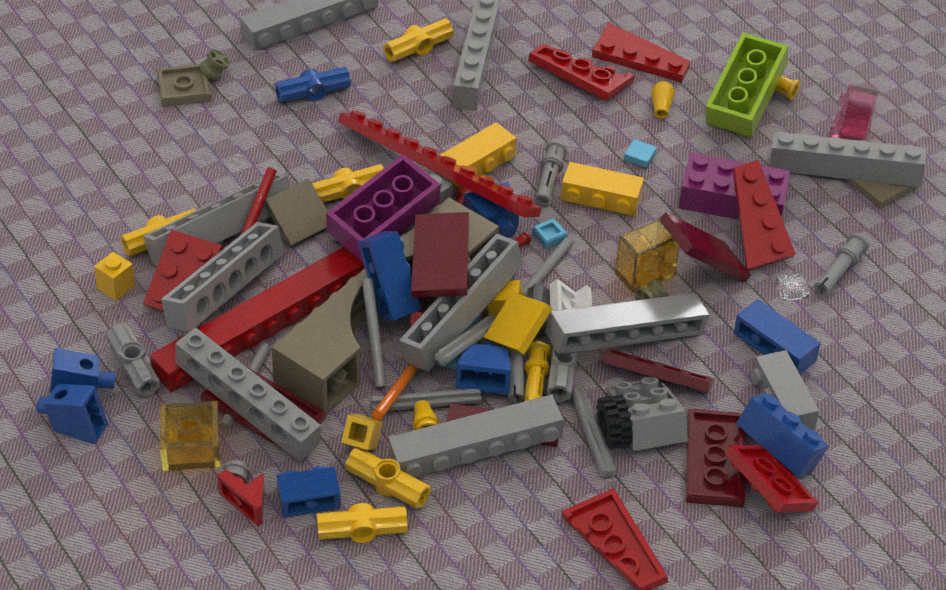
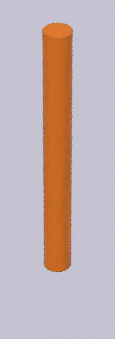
(394, 392)

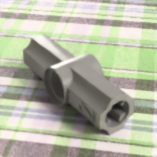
(133, 360)
(561, 375)

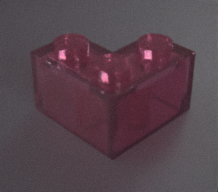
(855, 115)

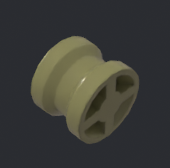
(214, 64)
(653, 290)

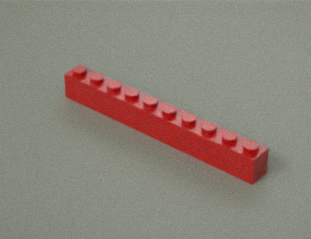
(265, 313)

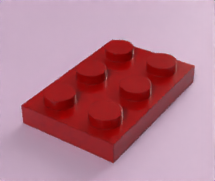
(178, 261)
(771, 479)

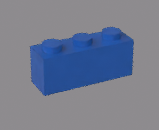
(390, 273)
(773, 333)
(782, 434)

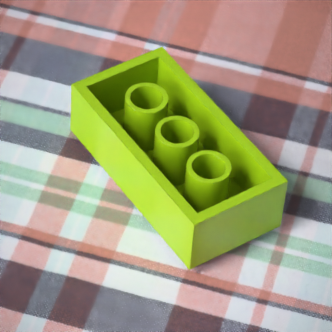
(746, 84)

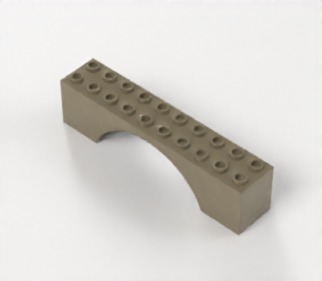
(321, 354)

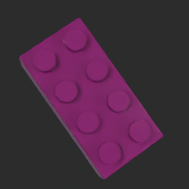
(711, 189)
(383, 204)

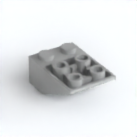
(655, 413)

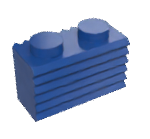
(308, 491)

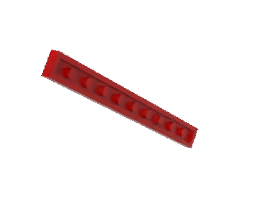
(443, 165)

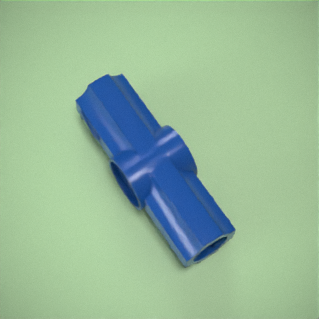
(312, 84)

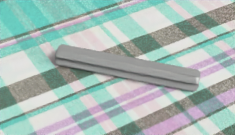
(464, 341)
(435, 398)
(593, 432)

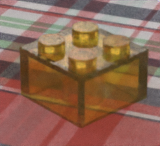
(646, 255)
(189, 435)

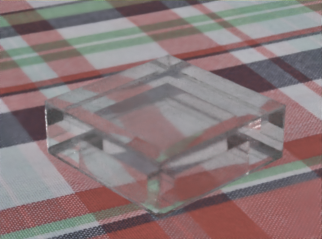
(792, 286)

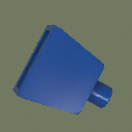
(504, 218)
(484, 368)
(79, 369)
(74, 411)

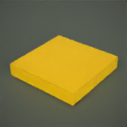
(518, 323)

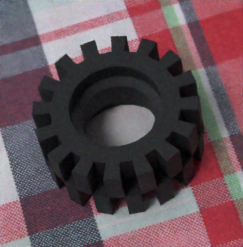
(614, 420)

